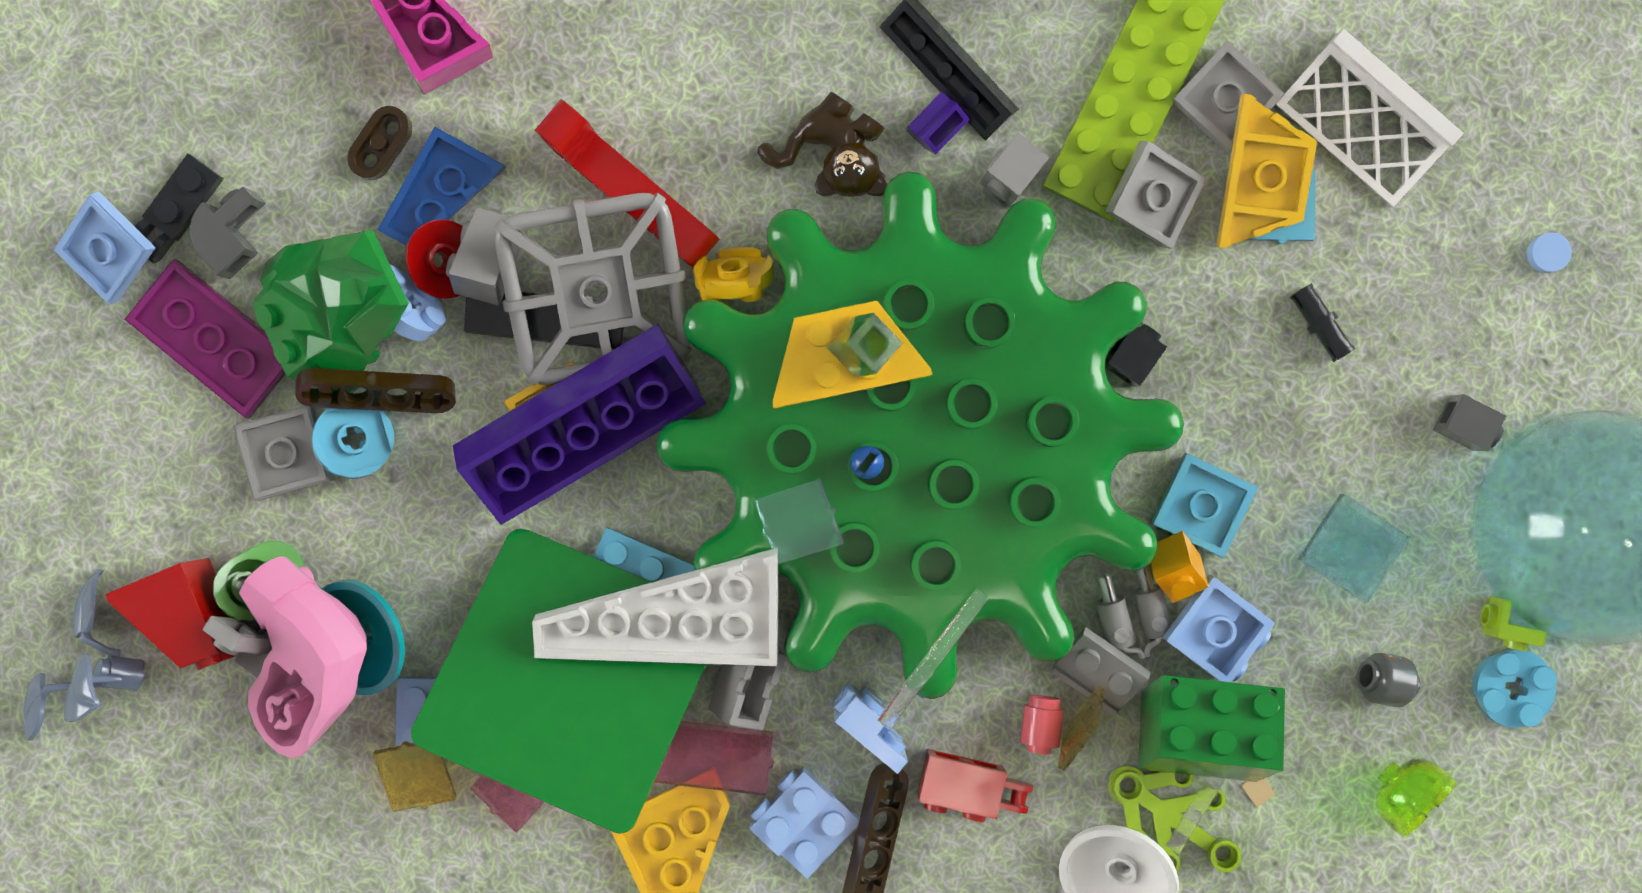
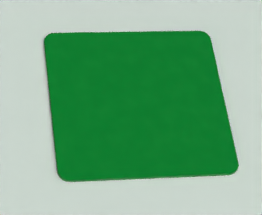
(553, 728)

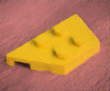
(1265, 174)
(815, 373)

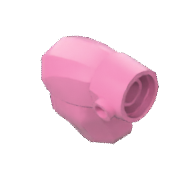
(312, 658)

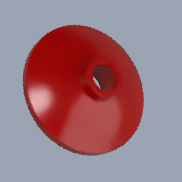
(426, 241)

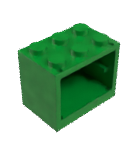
(1212, 728)

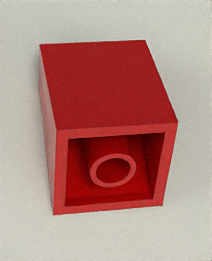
(173, 611)

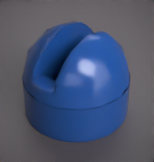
(874, 468)

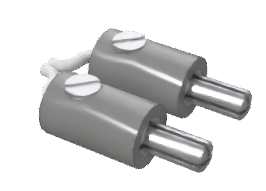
(1116, 618)

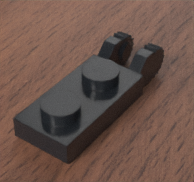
(177, 203)

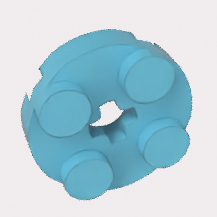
(340, 458)
(1524, 708)

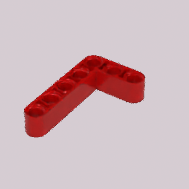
(615, 176)

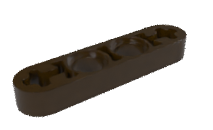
(376, 386)
(882, 839)

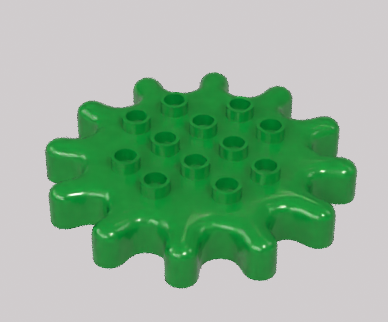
(987, 463)

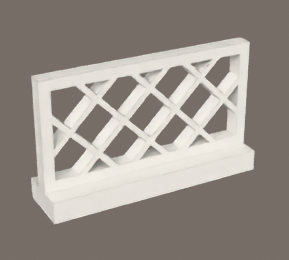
(1387, 88)

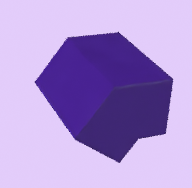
(937, 123)

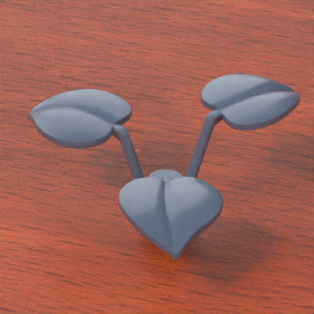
(80, 696)

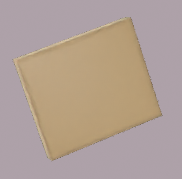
(1258, 791)

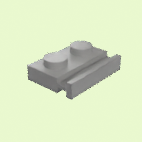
(1099, 663)

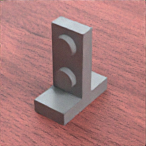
(241, 637)

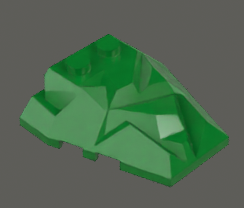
(329, 303)

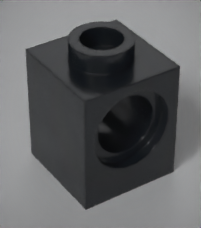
(1135, 355)

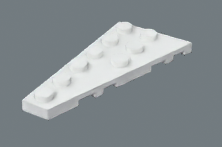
(694, 617)

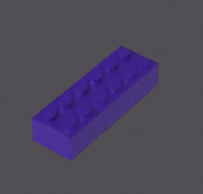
(577, 425)

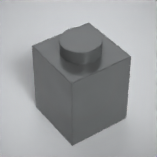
(1470, 423)

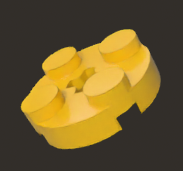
(734, 275)

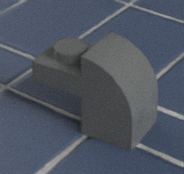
(216, 232)

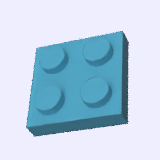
(1204, 504)

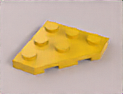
(674, 839)

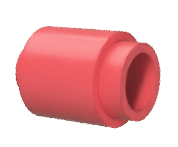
(1042, 724)

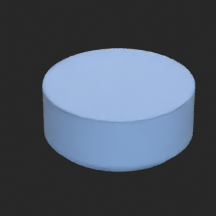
(1549, 252)

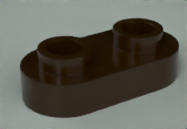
(376, 140)

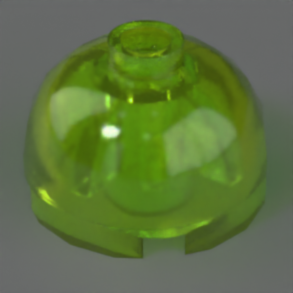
(1411, 793)

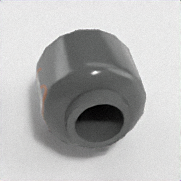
(1388, 679)

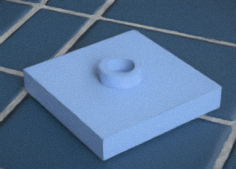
(104, 248)

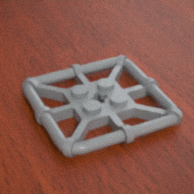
(573, 274)

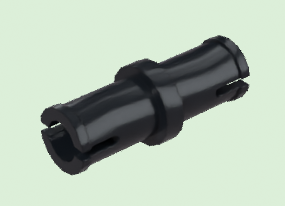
(1322, 322)

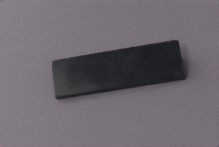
(948, 66)
(542, 323)

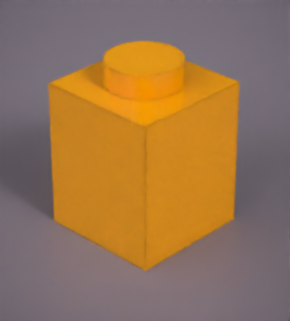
(1178, 567)

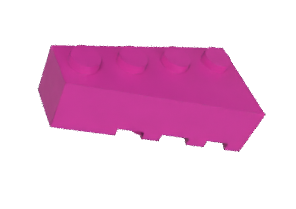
(432, 39)

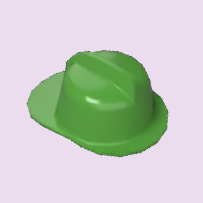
(234, 573)

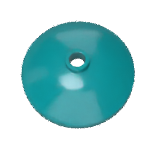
(383, 632)

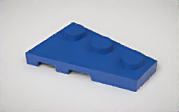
(438, 184)

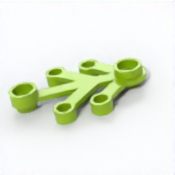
(1167, 813)

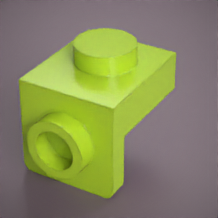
(1495, 621)

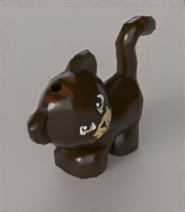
(849, 166)

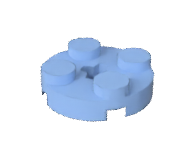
(423, 314)

